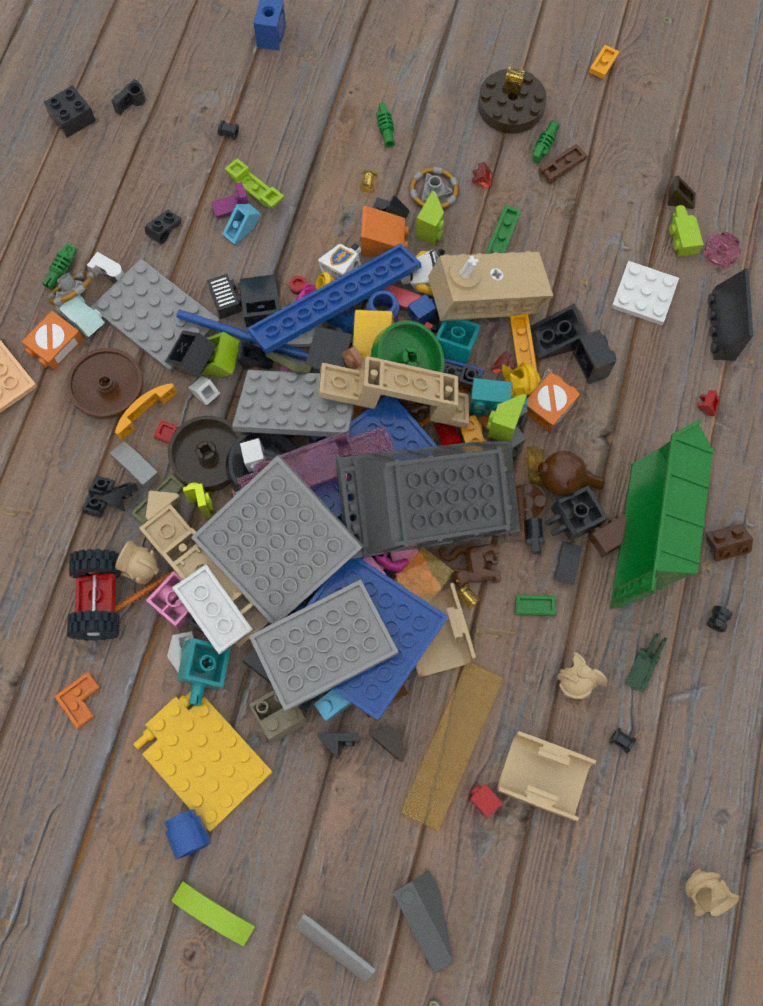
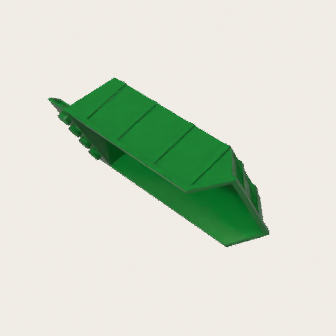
(664, 516)

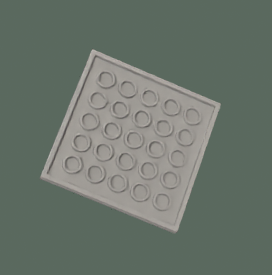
(277, 540)

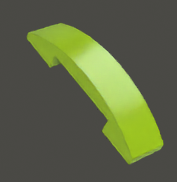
(253, 186)
(213, 914)

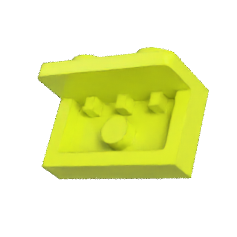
(196, 493)

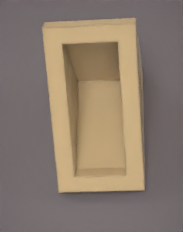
(158, 501)

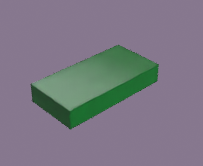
(535, 605)

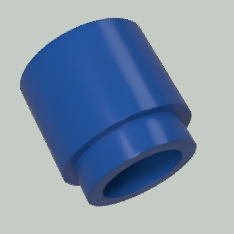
(384, 298)
(186, 834)

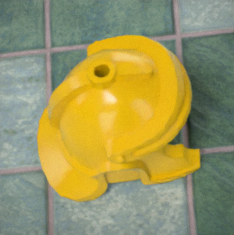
(523, 379)

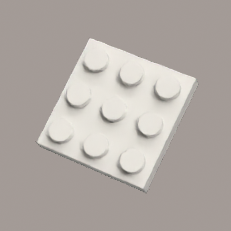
(645, 293)

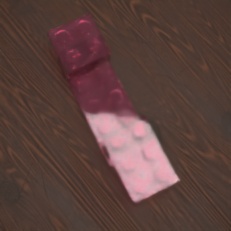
(317, 461)

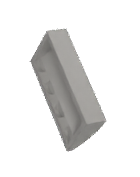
(335, 948)

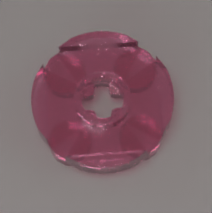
(720, 257)

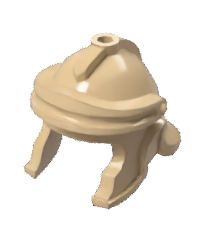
(137, 563)
(580, 679)
(709, 893)

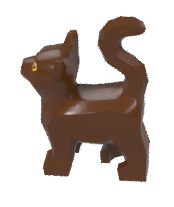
(476, 564)

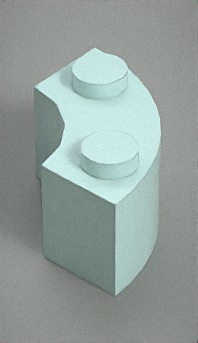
(81, 316)

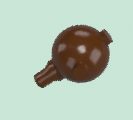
(567, 473)

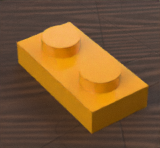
(604, 61)

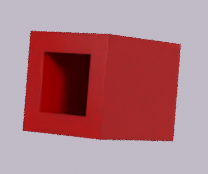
(484, 800)

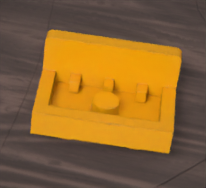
(473, 432)

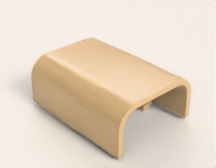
(453, 643)
(544, 775)

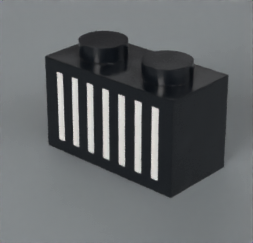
(224, 296)

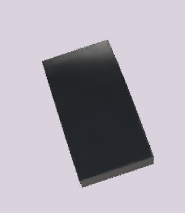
(465, 374)
(93, 506)
(568, 563)

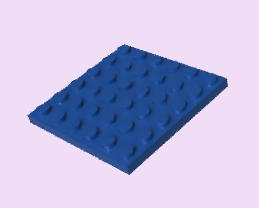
(408, 621)

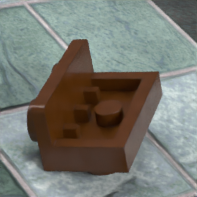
(730, 542)

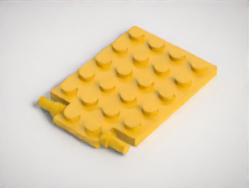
(202, 758)

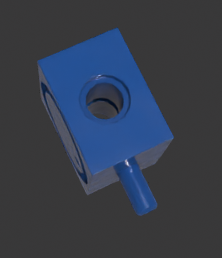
(269, 24)

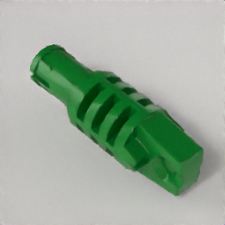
(385, 125)
(545, 141)
(60, 265)

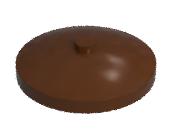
(104, 383)

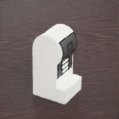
(106, 267)

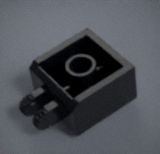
(571, 523)

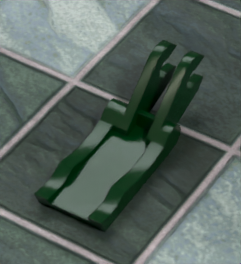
(644, 665)

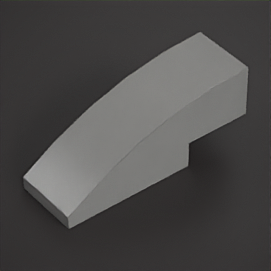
(135, 465)

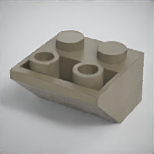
(273, 718)

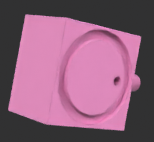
(168, 604)

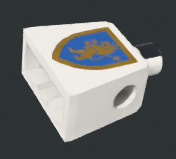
(340, 260)

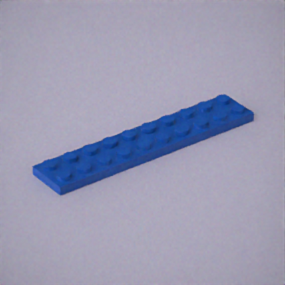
(333, 298)

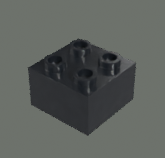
(69, 111)
(190, 353)
(594, 356)

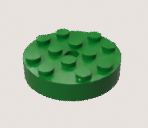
(410, 342)

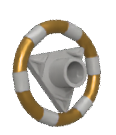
(434, 183)
(70, 287)

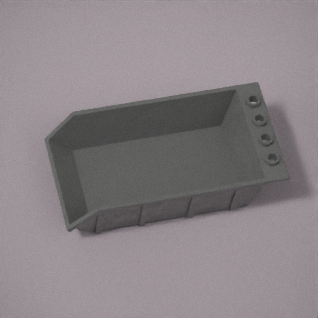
(428, 496)

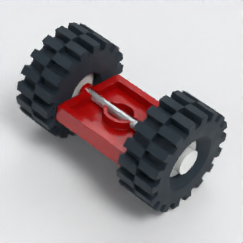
(94, 595)

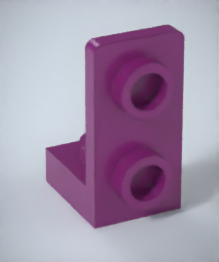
(226, 205)

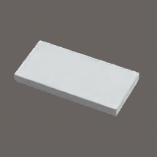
(212, 609)

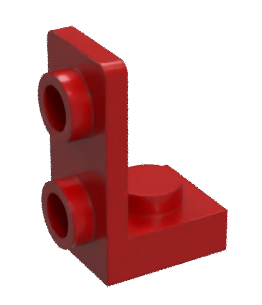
(447, 434)

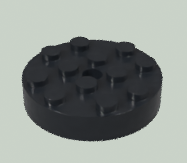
(272, 444)

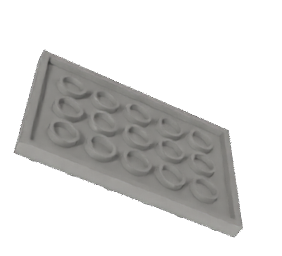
(145, 311)
(289, 405)
(323, 645)

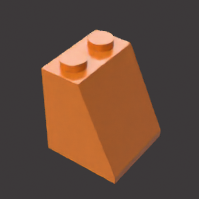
(381, 232)

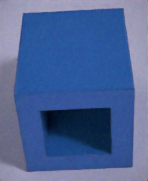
(422, 309)

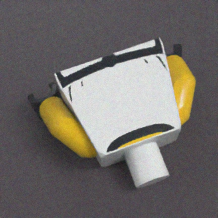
(419, 278)

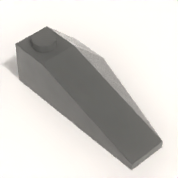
(424, 912)

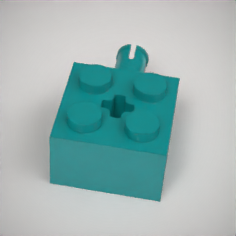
(458, 339)
(487, 395)
(193, 672)

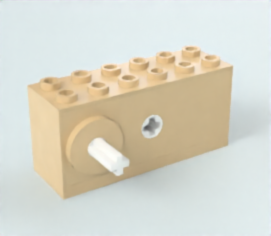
(489, 285)

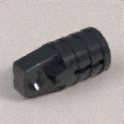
(534, 534)

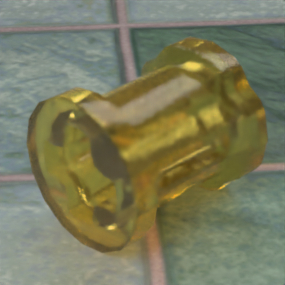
(515, 75)
(368, 180)
(468, 596)

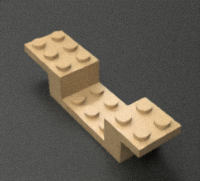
(398, 381)
(173, 541)

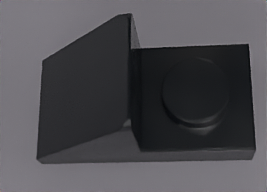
(394, 206)
(252, 356)
(114, 496)
(332, 741)

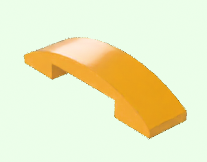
(141, 405)

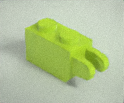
(685, 233)

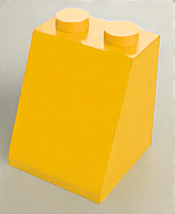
(368, 326)

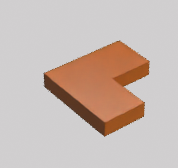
(73, 697)

